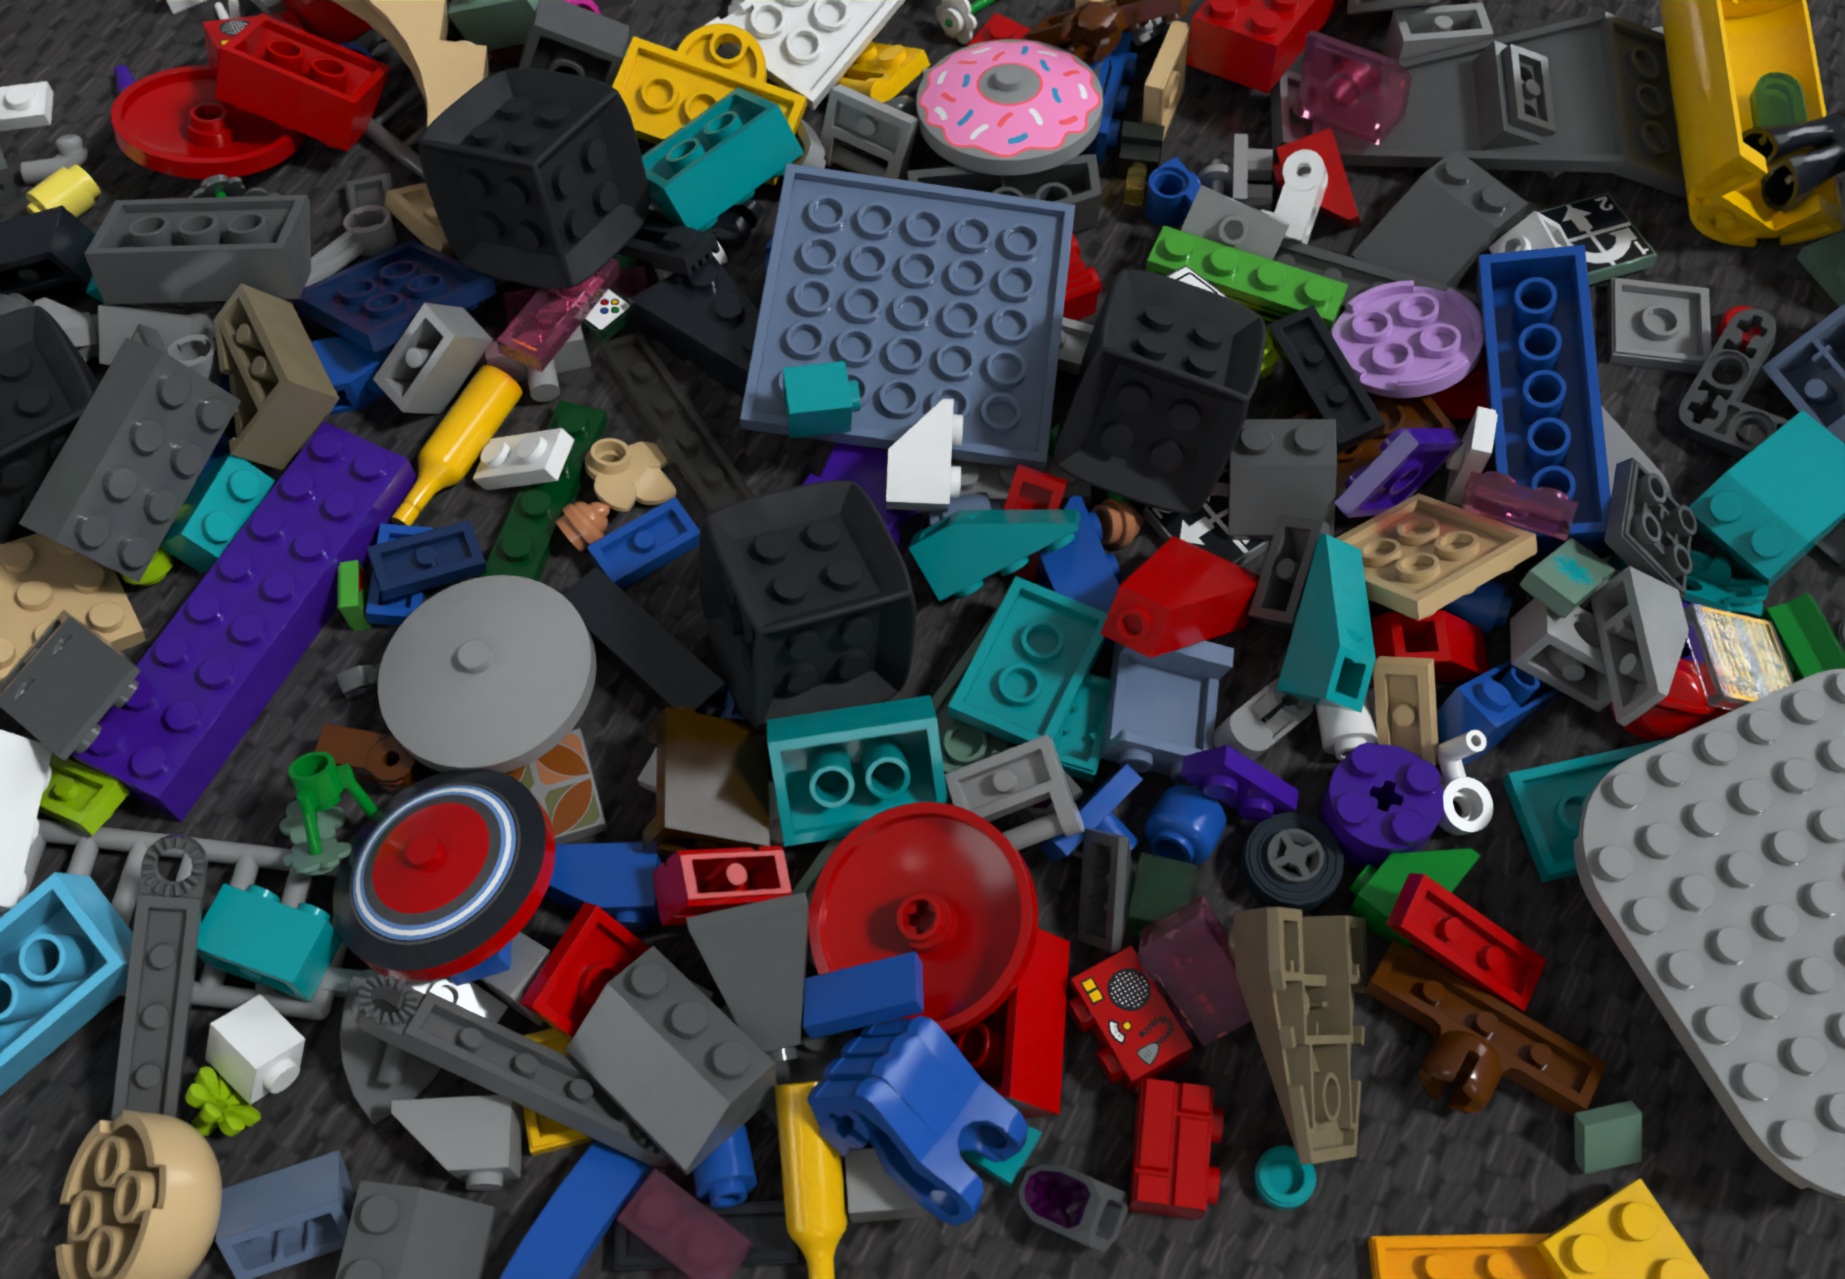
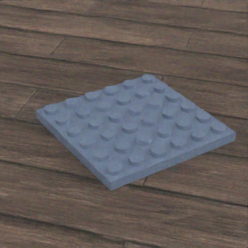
(924, 304)

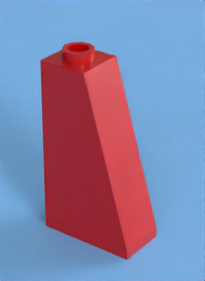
(1180, 600)

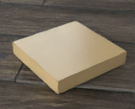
(1167, 77)

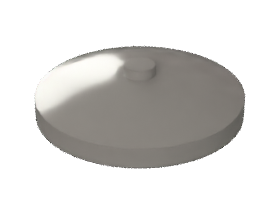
(487, 675)

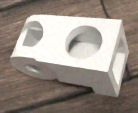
(1301, 194)

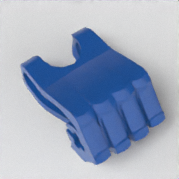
(918, 1108)

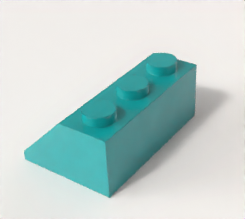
(719, 159)
(853, 764)

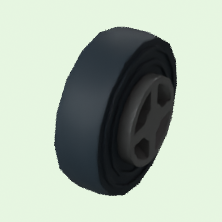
(1298, 843)

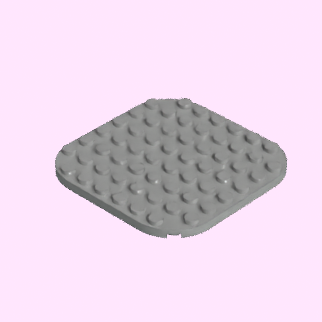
(1729, 904)

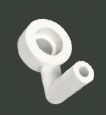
(1467, 792)

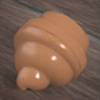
(1118, 522)
(584, 523)

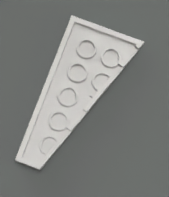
(810, 41)

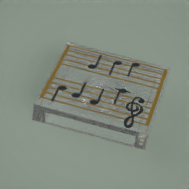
(1735, 656)

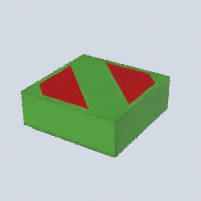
(353, 594)

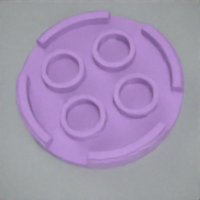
(1409, 338)

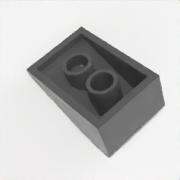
(1444, 223)

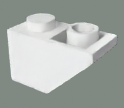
(921, 462)

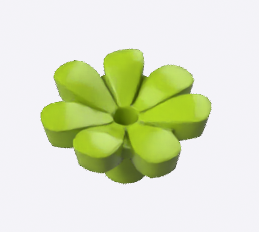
(219, 1105)

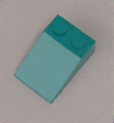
(1776, 500)

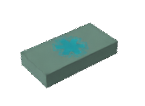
(1567, 577)

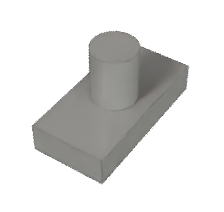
(544, 384)

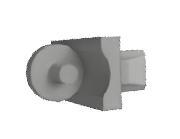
(1245, 165)

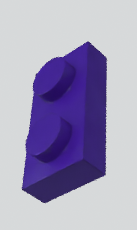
(1239, 783)

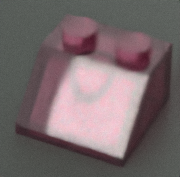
(1352, 88)

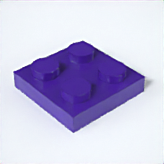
(1399, 471)

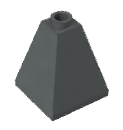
(760, 967)

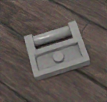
(869, 127)
(1017, 781)

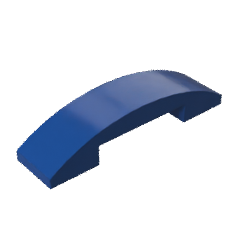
(578, 1215)

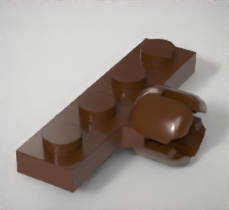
(1097, 27)
(1481, 1038)

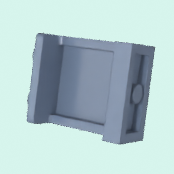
(1163, 706)

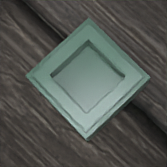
(1608, 1137)

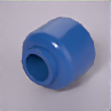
(1185, 825)

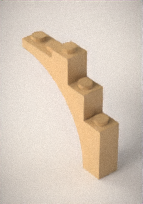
(419, 36)

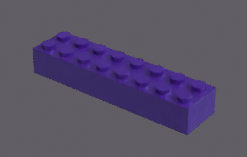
(248, 621)

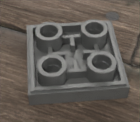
(1649, 526)

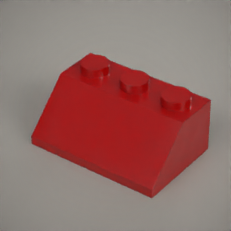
(300, 81)
(1023, 1040)

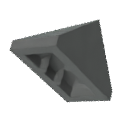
(1105, 889)

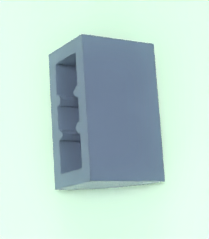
(285, 1216)

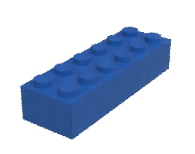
(1546, 382)

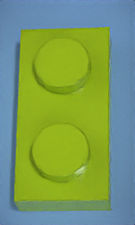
(80, 795)

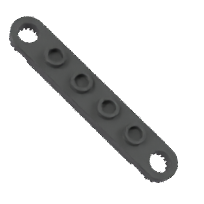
(160, 983)
(499, 1062)

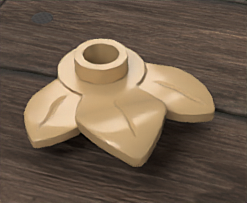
(628, 474)

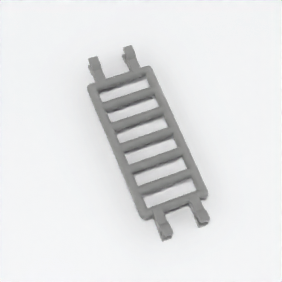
(248, 860)

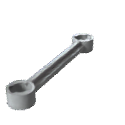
(367, 234)

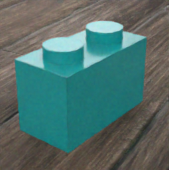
(216, 511)
(268, 941)

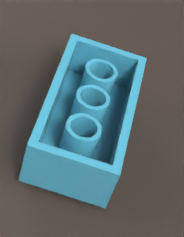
(58, 968)

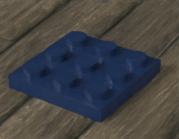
(384, 293)

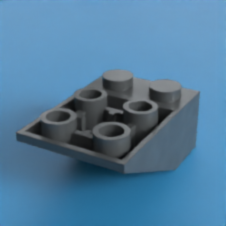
(67, 685)

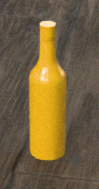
(460, 438)
(810, 1180)

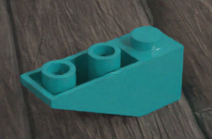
(981, 542)
(1332, 635)

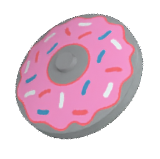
(1009, 107)

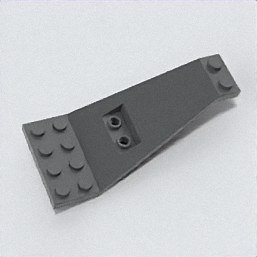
(1532, 100)

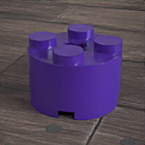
(1384, 778)

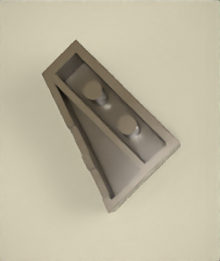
(272, 374)

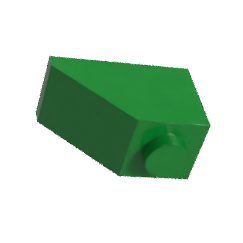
(1380, 887)

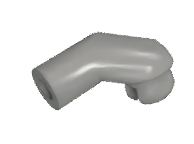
(70, 153)

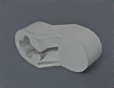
(1247, 731)

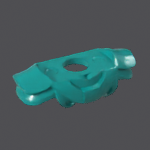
(1716, 585)

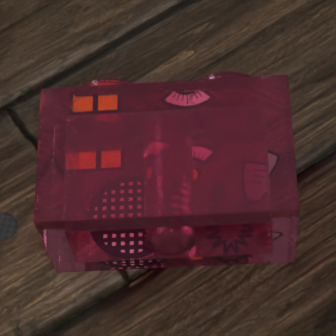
(1194, 965)

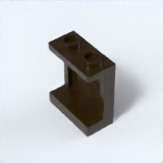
(707, 783)

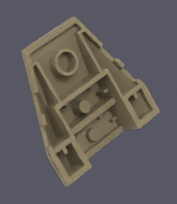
(1300, 997)

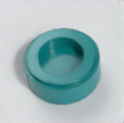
(1282, 1179)

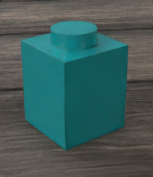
(819, 399)

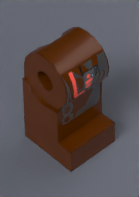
(372, 756)

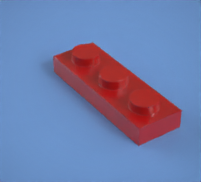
(1466, 941)

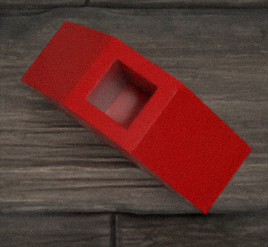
(1451, 641)

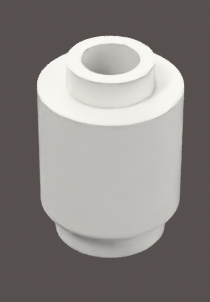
(1346, 729)

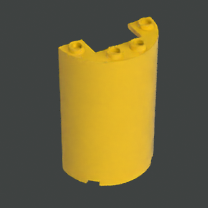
(1713, 64)

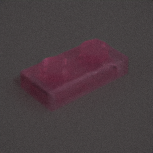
(1502, 499)
(684, 1230)

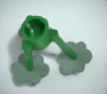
(314, 817)

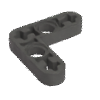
(1727, 410)

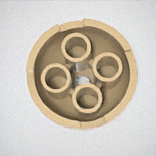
(140, 1200)

